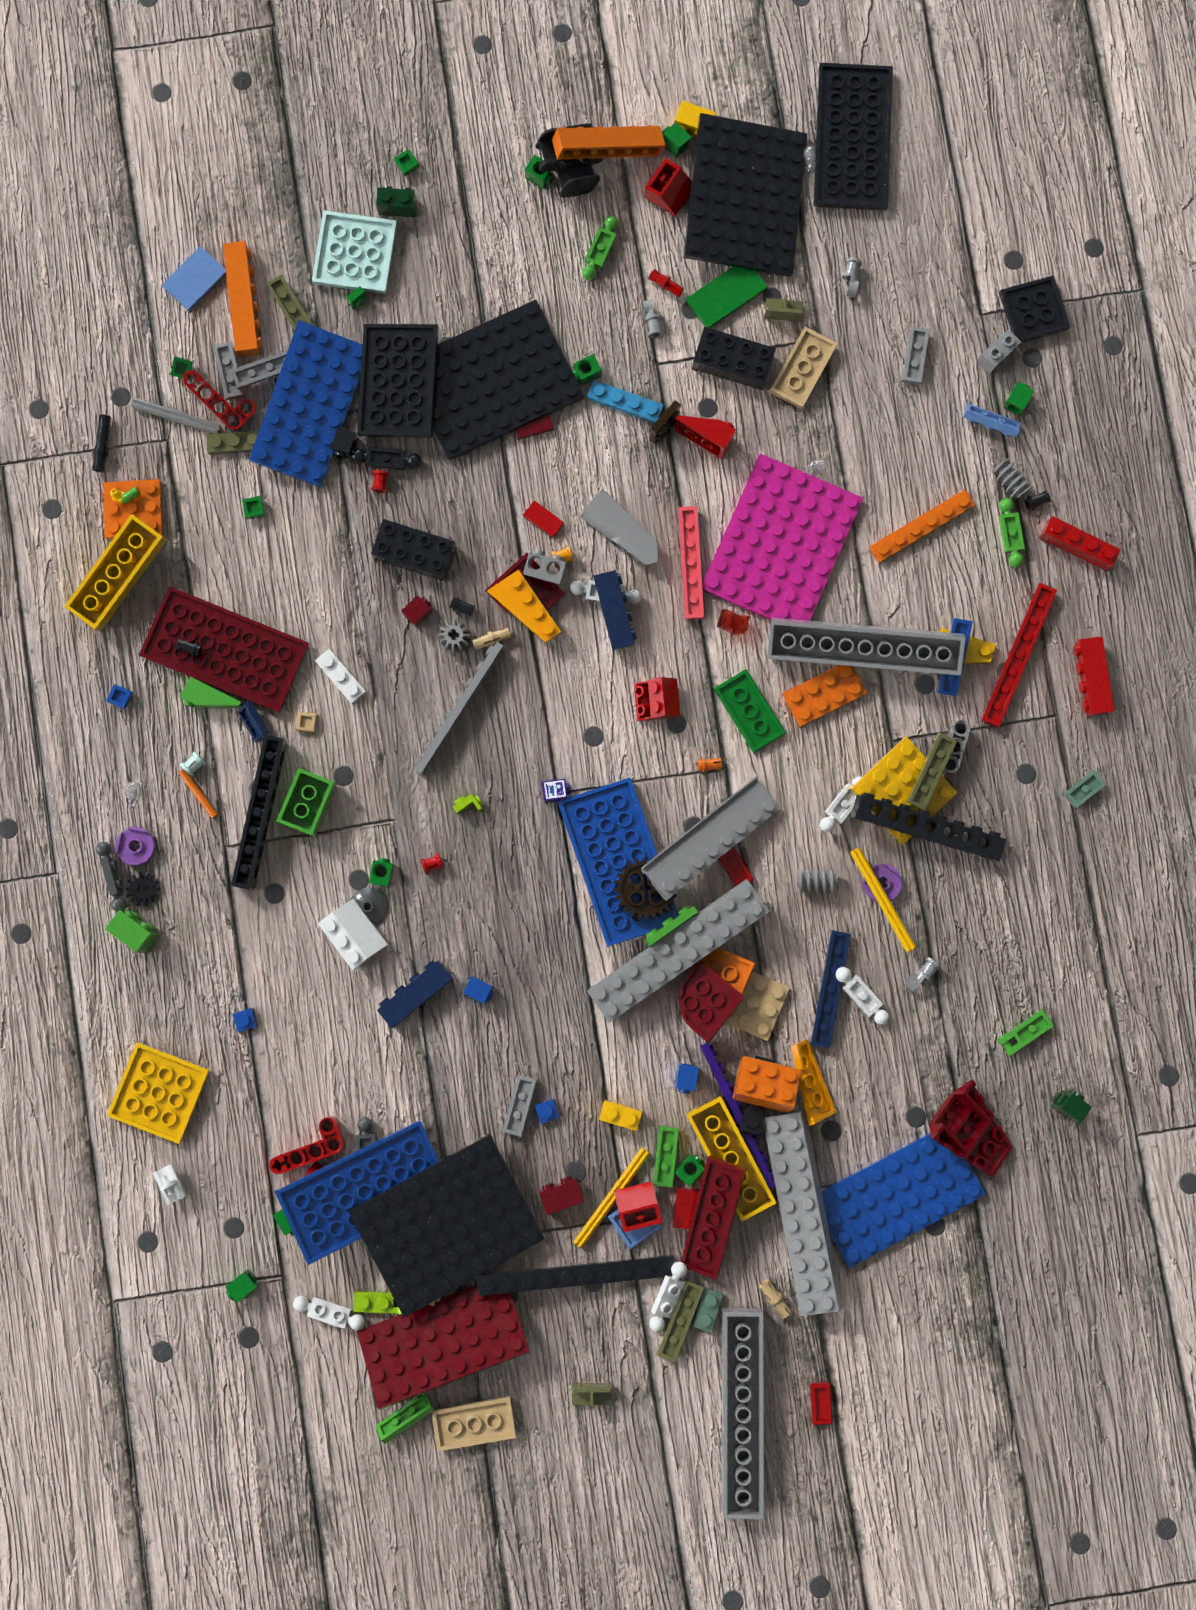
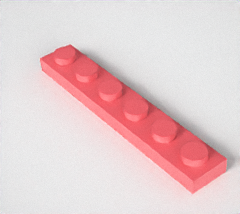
(690, 563)

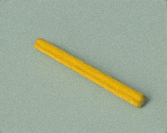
(883, 899)
(610, 1199)

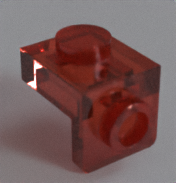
(733, 622)

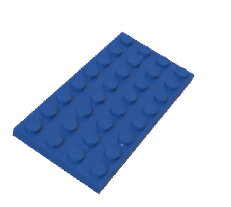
(308, 404)
(606, 835)
(897, 1198)
(321, 1200)

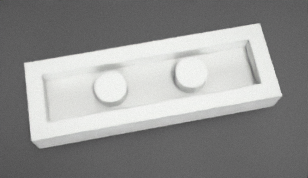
(340, 676)

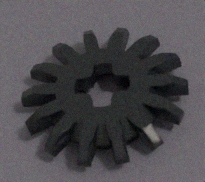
(150, 892)

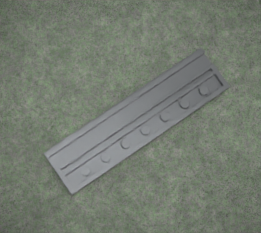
(710, 839)

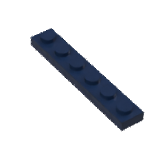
(830, 990)

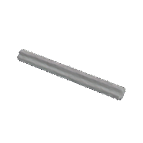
(175, 416)

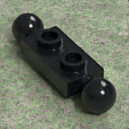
(386, 458)

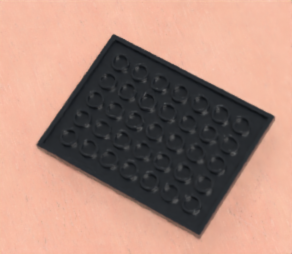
(745, 195)
(499, 380)
(446, 1225)

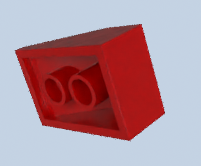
(707, 433)

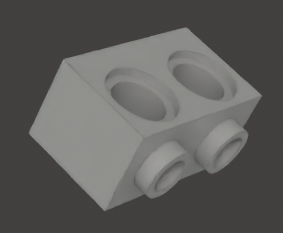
(998, 351)
(544, 571)

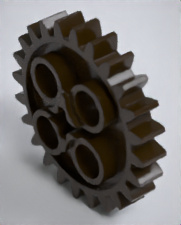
(627, 890)

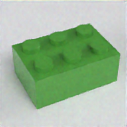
(306, 802)

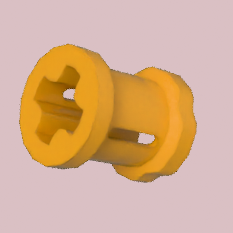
(566, 553)

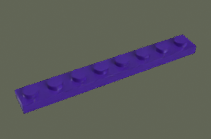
(735, 1106)

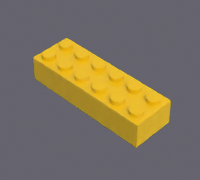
(115, 573)
(723, 1140)

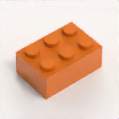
(766, 1084)

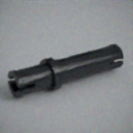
(100, 451)

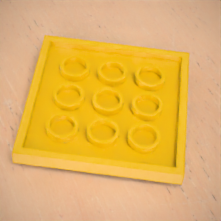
(894, 779)
(158, 1092)

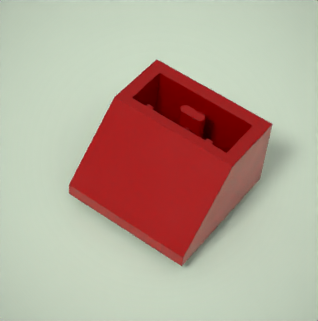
(668, 187)
(657, 699)
(637, 1206)

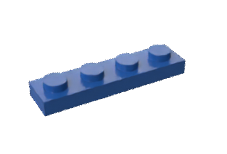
(950, 683)

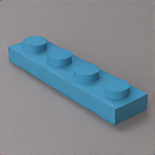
(624, 401)

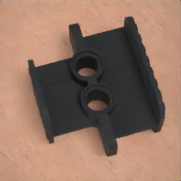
(574, 175)

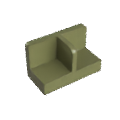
(783, 309)
(591, 1394)

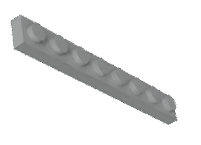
(454, 715)

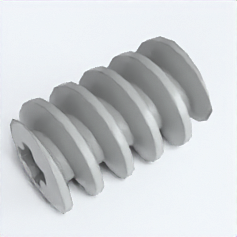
(1011, 479)
(817, 880)

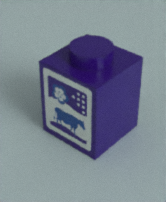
(555, 790)

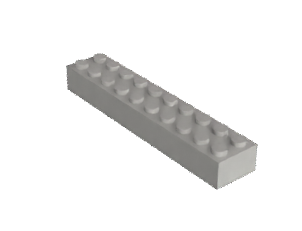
(866, 646)
(678, 950)
(803, 1213)
(742, 1414)

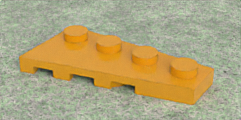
(523, 603)
(812, 1085)

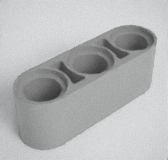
(956, 757)

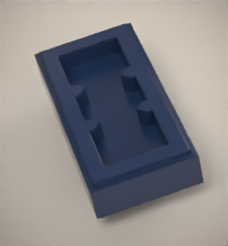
(253, 721)

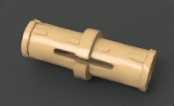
(491, 638)
(775, 1299)

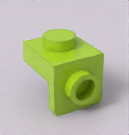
(463, 803)

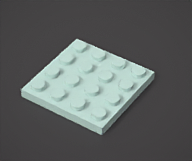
(354, 252)

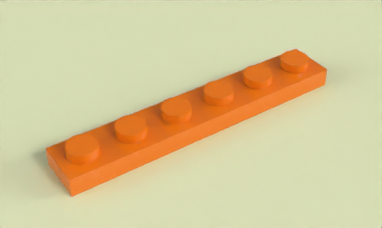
(921, 526)

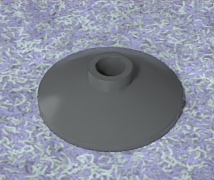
(378, 903)

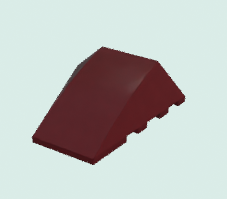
(970, 1130)

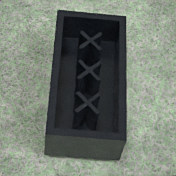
(733, 358)
(413, 550)

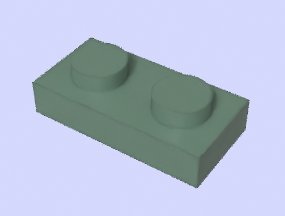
(1084, 789)
(707, 1309)

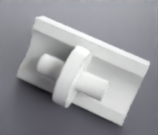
(169, 1184)

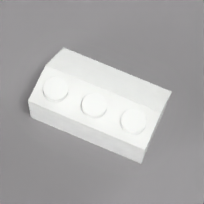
(353, 934)

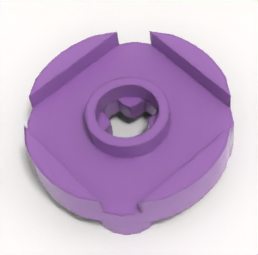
(129, 837)
(892, 881)

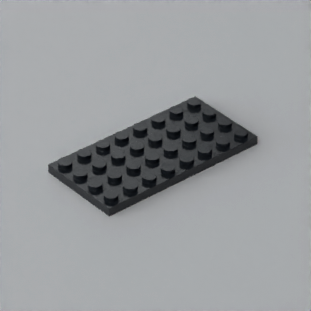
(853, 136)

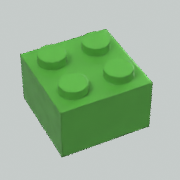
(133, 931)

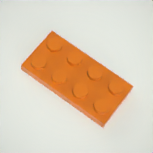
(824, 694)

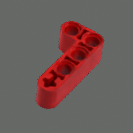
(216, 398)
(306, 1151)

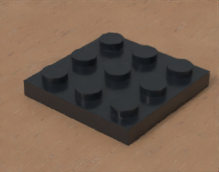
(1034, 309)

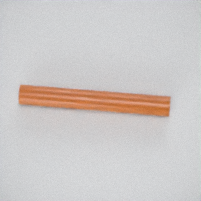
(198, 794)

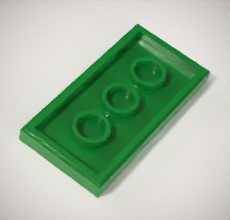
(725, 295)
(749, 711)

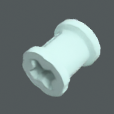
(199, 762)

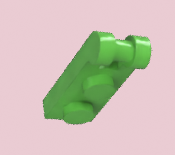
(1025, 1032)

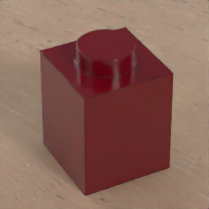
(417, 610)

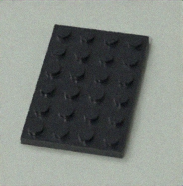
(397, 380)

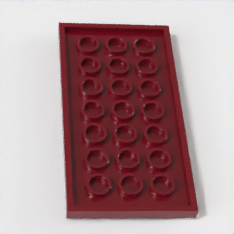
(235, 652)
(440, 1344)

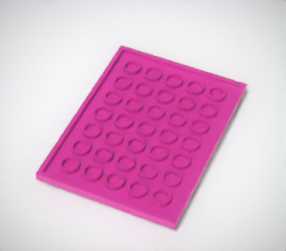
(781, 542)

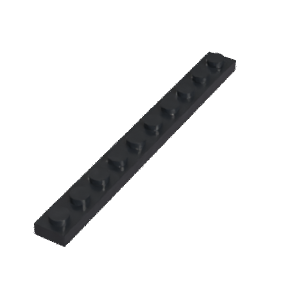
(574, 1275)

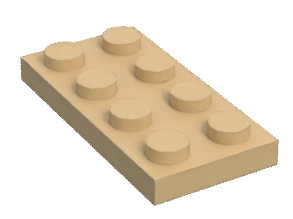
(803, 367)
(473, 1423)

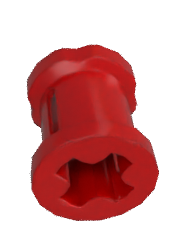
(380, 481)
(432, 863)

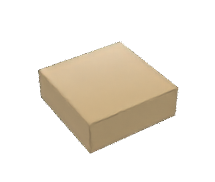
(306, 722)

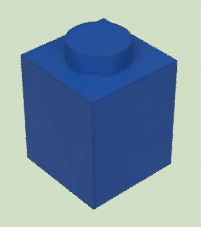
(479, 990)

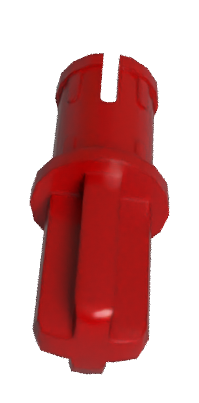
(666, 283)

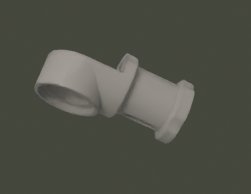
(851, 275)
(652, 319)
(925, 973)

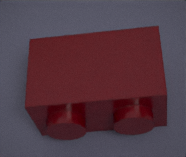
(561, 1195)

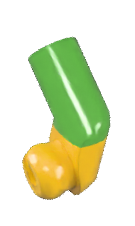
(124, 497)

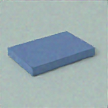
(194, 279)

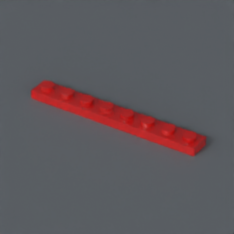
(1018, 655)

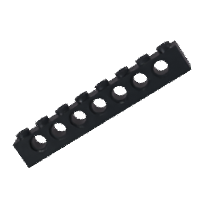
(259, 812)
(994, 843)

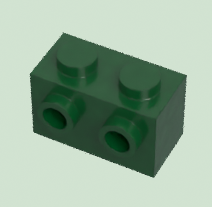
(396, 202)
(1071, 1105)

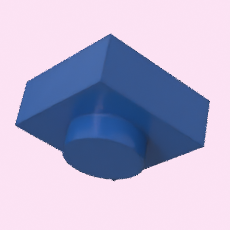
(119, 696)
(245, 1020)
(546, 1111)

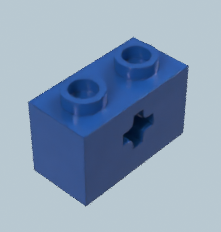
(686, 1078)

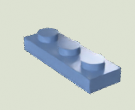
(991, 420)

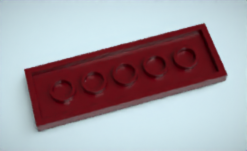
(713, 1217)

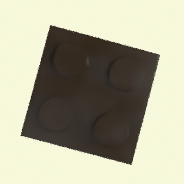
(665, 421)

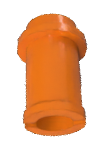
(709, 764)

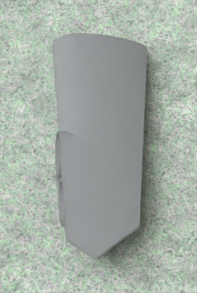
(621, 528)

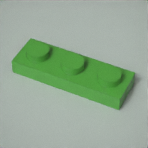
(670, 924)
(665, 1156)
(404, 1418)

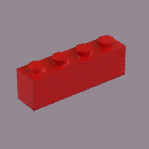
(1079, 543)
(1093, 676)

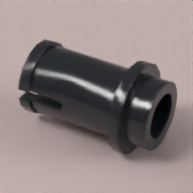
(1037, 500)
(461, 606)
(192, 648)

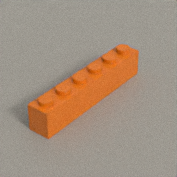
(608, 142)
(241, 299)

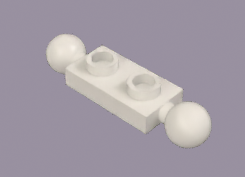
(577, 588)
(839, 808)
(862, 996)
(668, 1296)
(329, 1313)

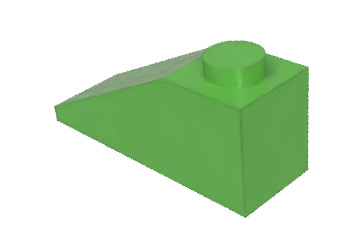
(203, 696)

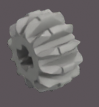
(461, 632)

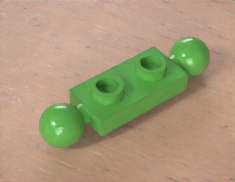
(600, 248)
(1011, 532)

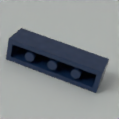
(614, 609)
(414, 994)

